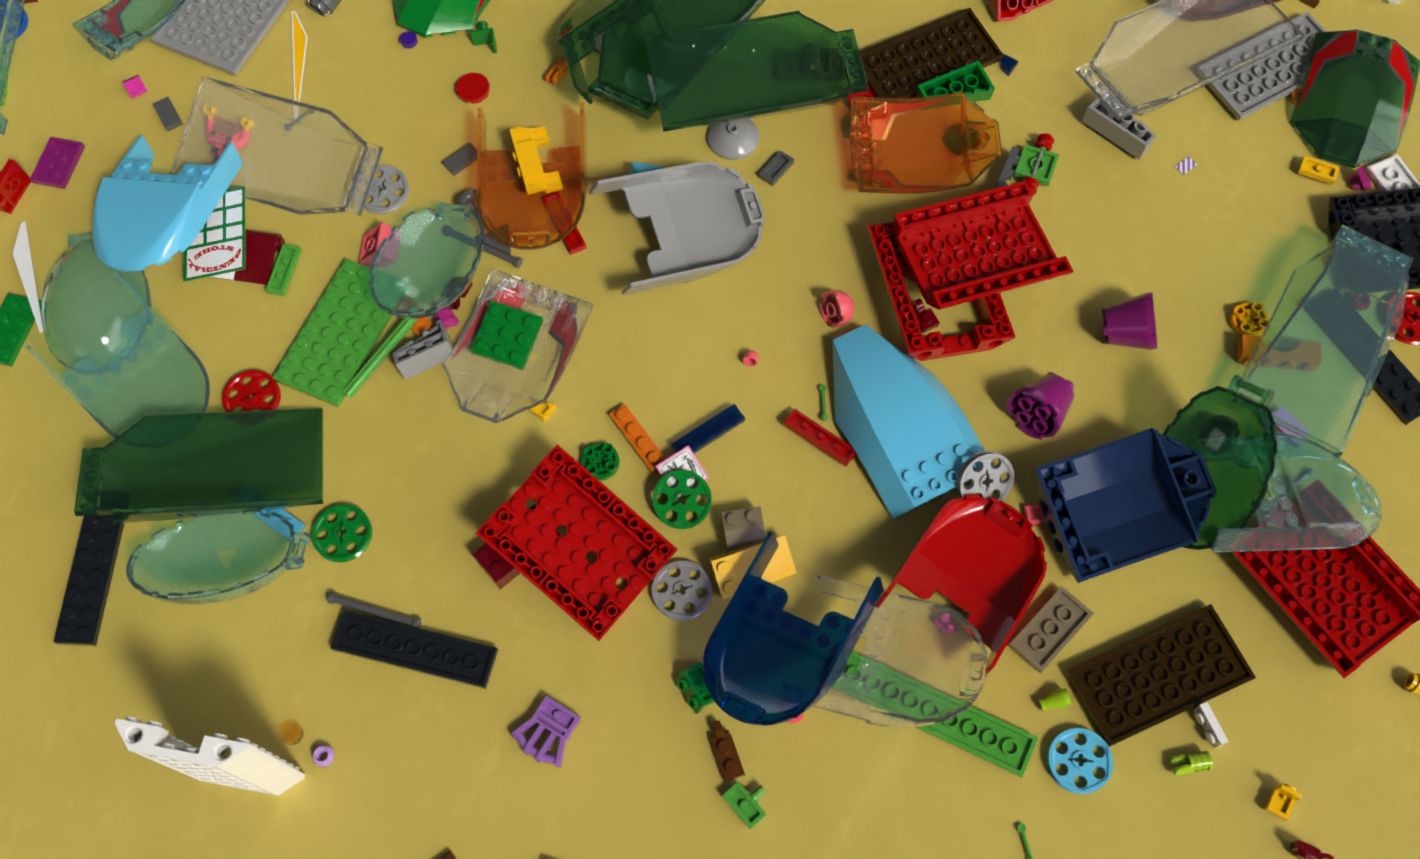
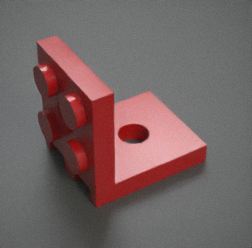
(12, 193)

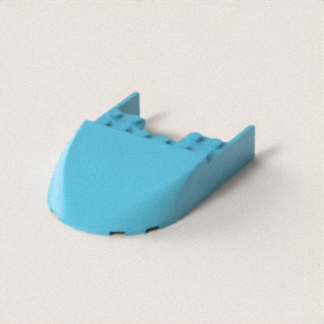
(151, 215)

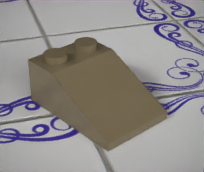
(743, 527)

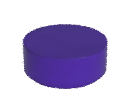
(408, 39)

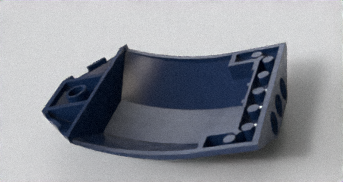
(1124, 502)

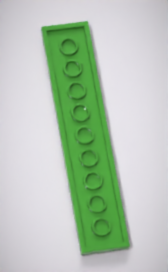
(978, 734)

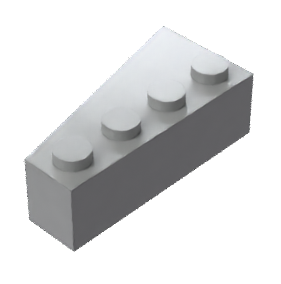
(1126, 132)

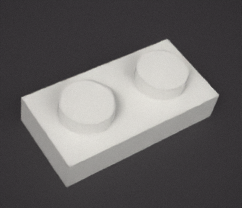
(1214, 732)

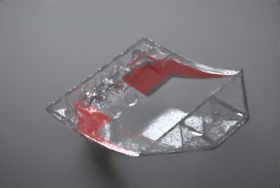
(501, 391)

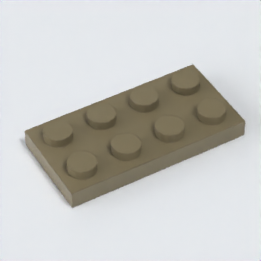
(1051, 629)

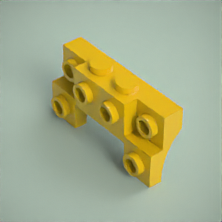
(526, 153)

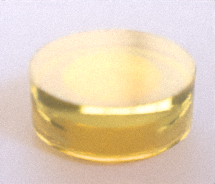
(292, 733)

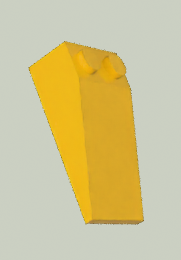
(733, 565)

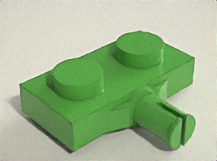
(745, 804)

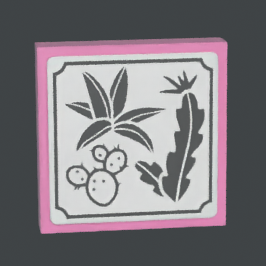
(682, 460)

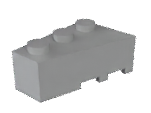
(424, 352)

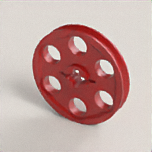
(1408, 324)
(244, 392)

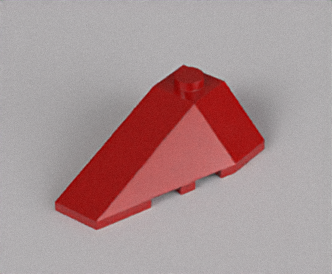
(1010, 9)

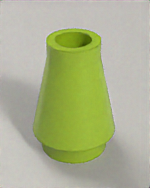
(1055, 700)

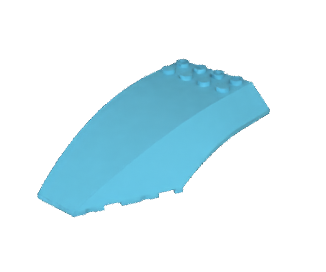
(899, 421)

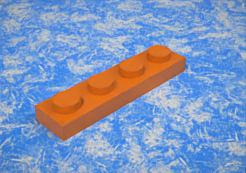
(637, 437)

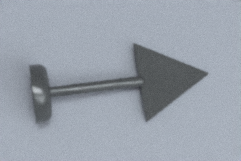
(470, 197)

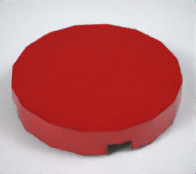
(472, 88)

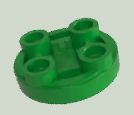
(601, 460)

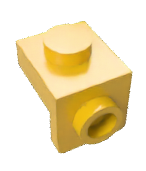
(1282, 801)

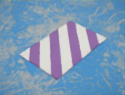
(1186, 165)

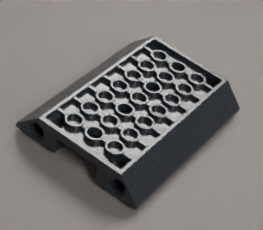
(1385, 217)

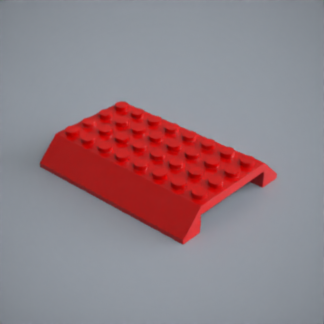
(976, 246)
(1339, 598)

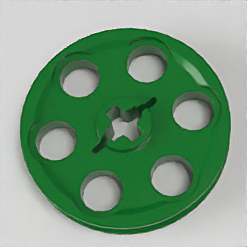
(684, 490)
(348, 538)

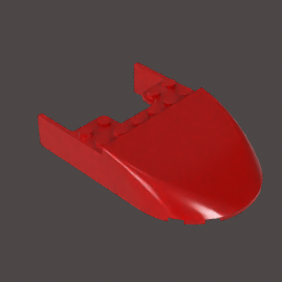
(982, 561)

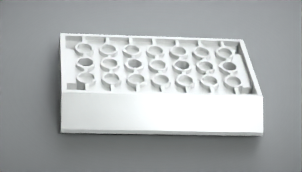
(245, 767)

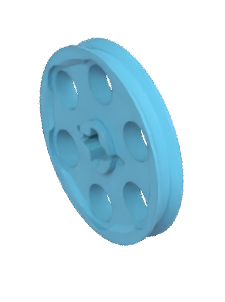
(1086, 753)

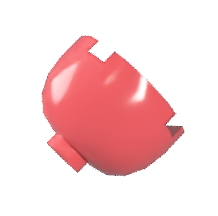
(837, 308)

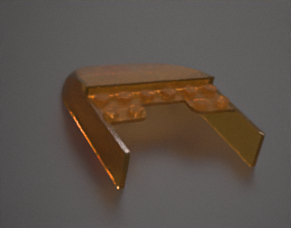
(525, 219)

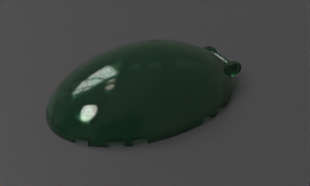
(1238, 448)

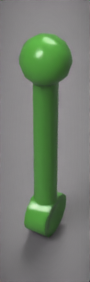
(822, 388)
(1021, 829)

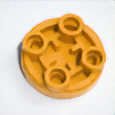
(1249, 319)

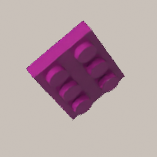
(57, 162)

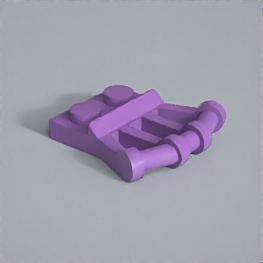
(555, 719)

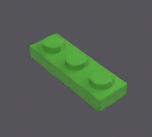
(283, 270)

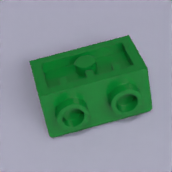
(693, 686)

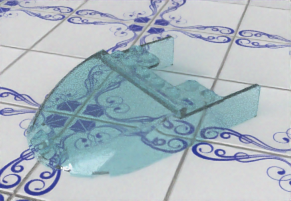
(144, 379)
(1311, 504)

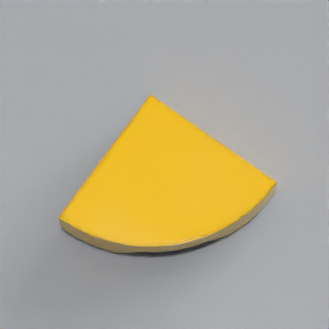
(543, 410)

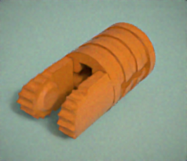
(557, 71)

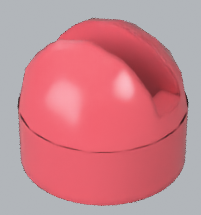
(751, 358)

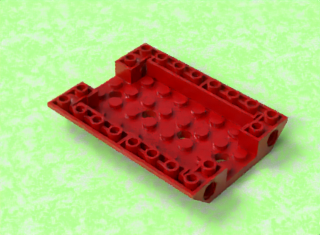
(594, 523)

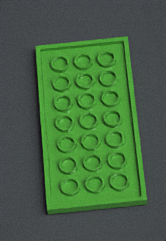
(335, 337)

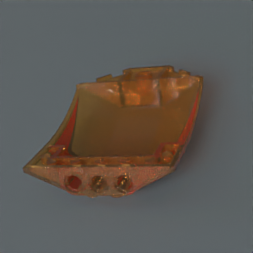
(920, 143)

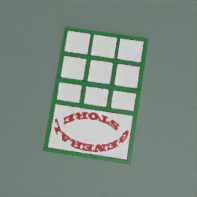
(221, 240)

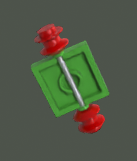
(1037, 162)

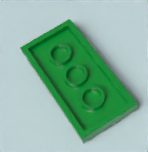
(15, 325)

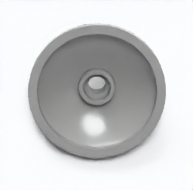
(736, 143)

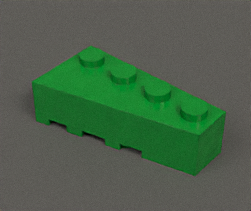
(969, 79)

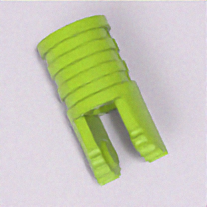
(1193, 763)

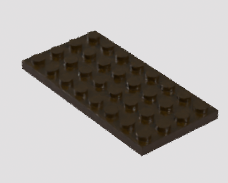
(925, 53)
(1160, 675)

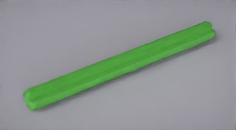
(378, 357)

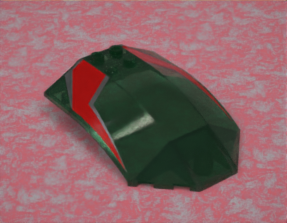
(1355, 96)

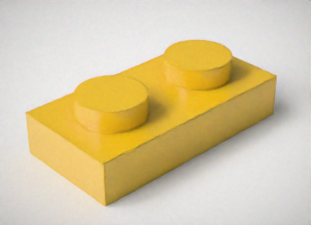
(1318, 170)

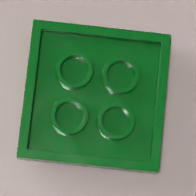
(507, 335)

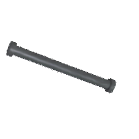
(504, 256)
(334, 598)

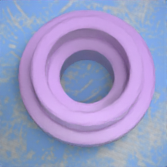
(317, 756)

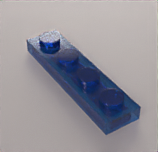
(710, 430)

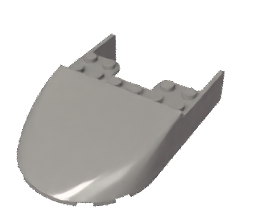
(700, 217)

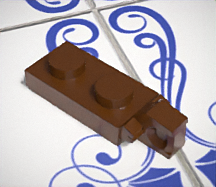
(726, 753)

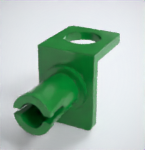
(484, 35)

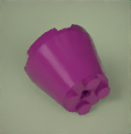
(1131, 323)
(1041, 405)

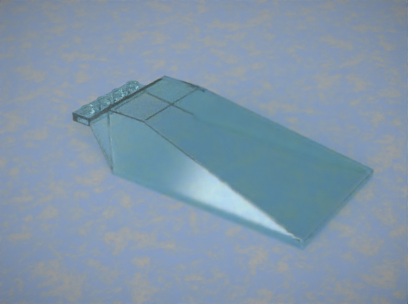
(1330, 337)

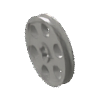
(388, 193)
(985, 470)
(690, 593)

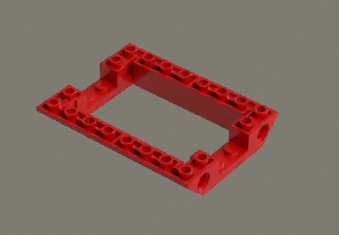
(993, 332)

